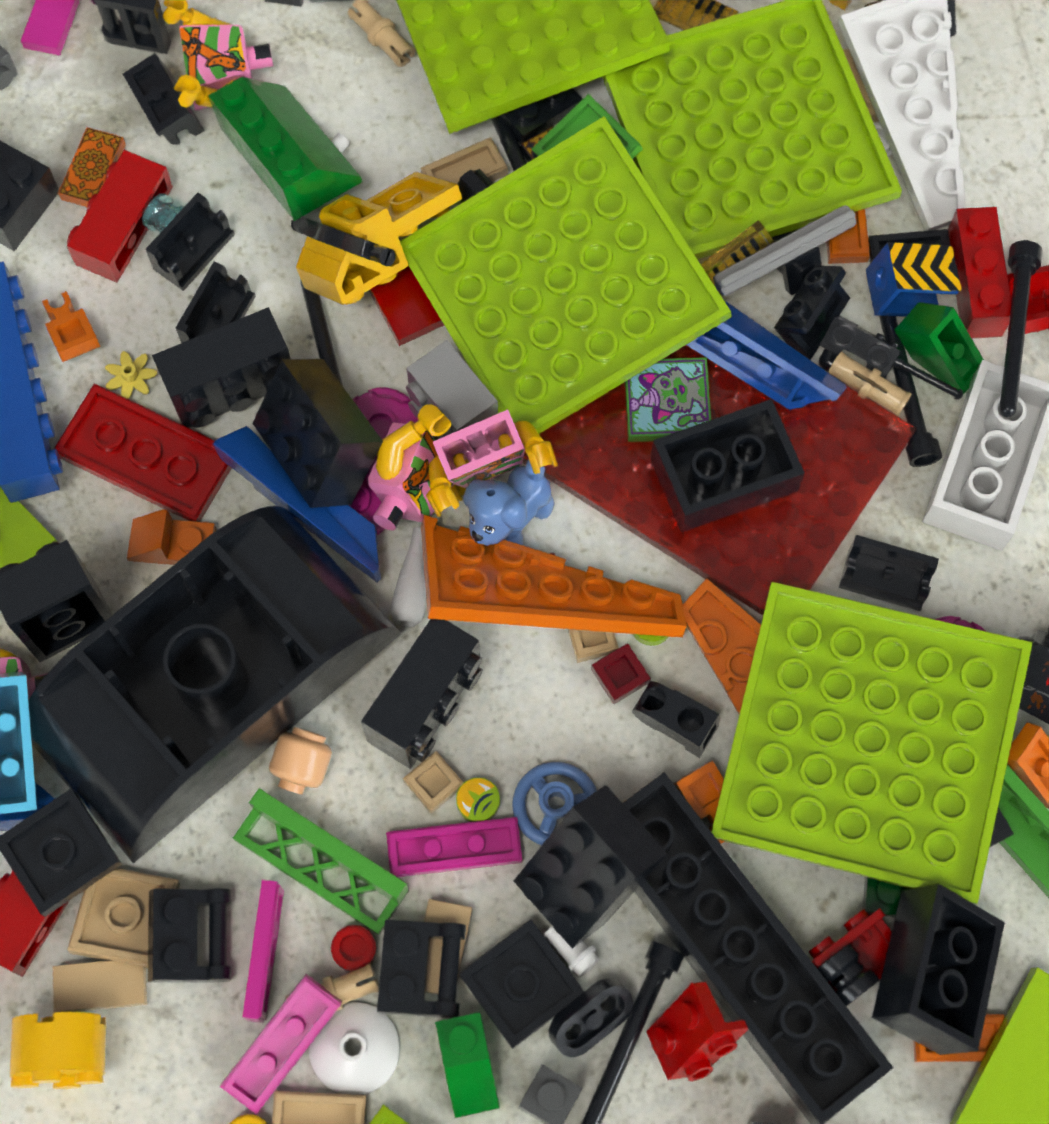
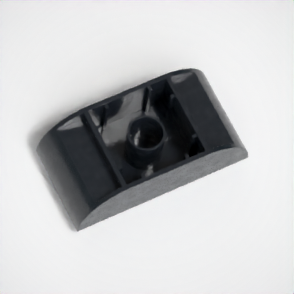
(202, 674)

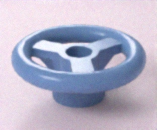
(546, 791)

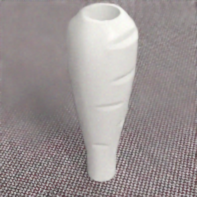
(410, 591)

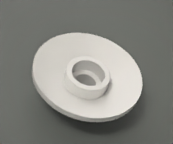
(371, 1066)

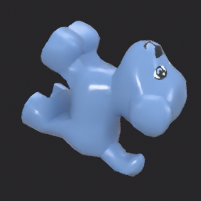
(503, 509)

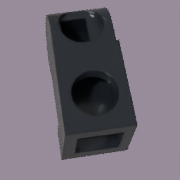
(677, 717)

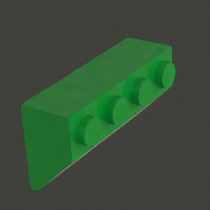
(282, 144)

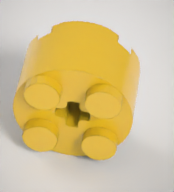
(58, 1050)

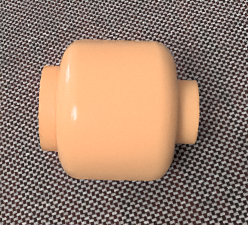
(300, 760)

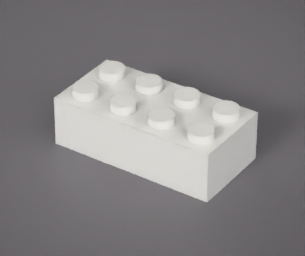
(990, 460)

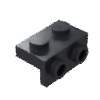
(813, 309)

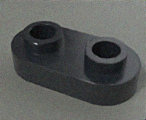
(590, 1017)

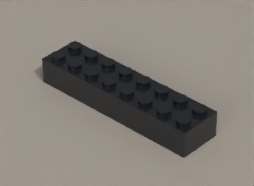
(752, 961)

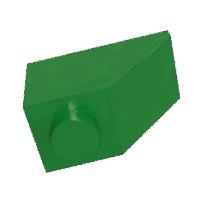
(940, 344)
(467, 1065)

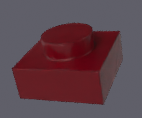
(620, 673)

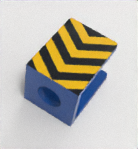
(909, 275)

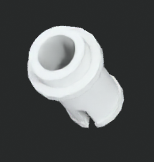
(580, 958)

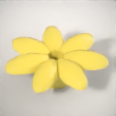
(130, 375)

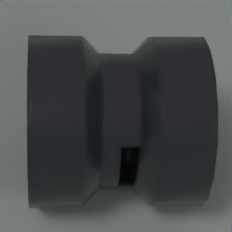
(848, 974)

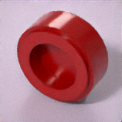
(353, 948)

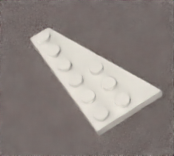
(911, 82)

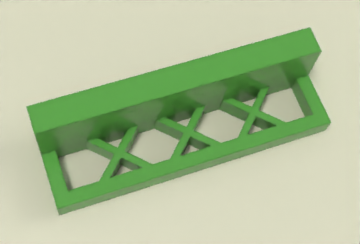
(1030, 826)
(329, 847)

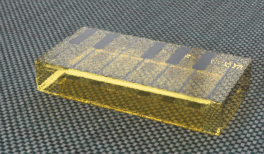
(691, 13)
(740, 247)

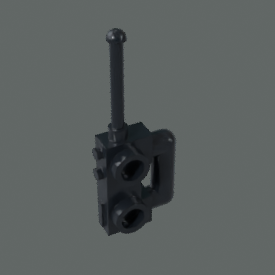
(874, 349)

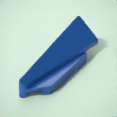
(766, 362)
(336, 526)

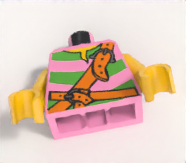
(212, 54)
(483, 453)
(402, 469)

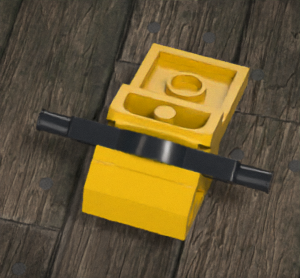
(360, 239)

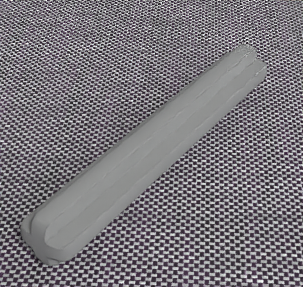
(784, 250)

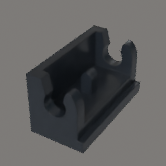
(155, 92)
(189, 242)
(215, 303)
(888, 573)

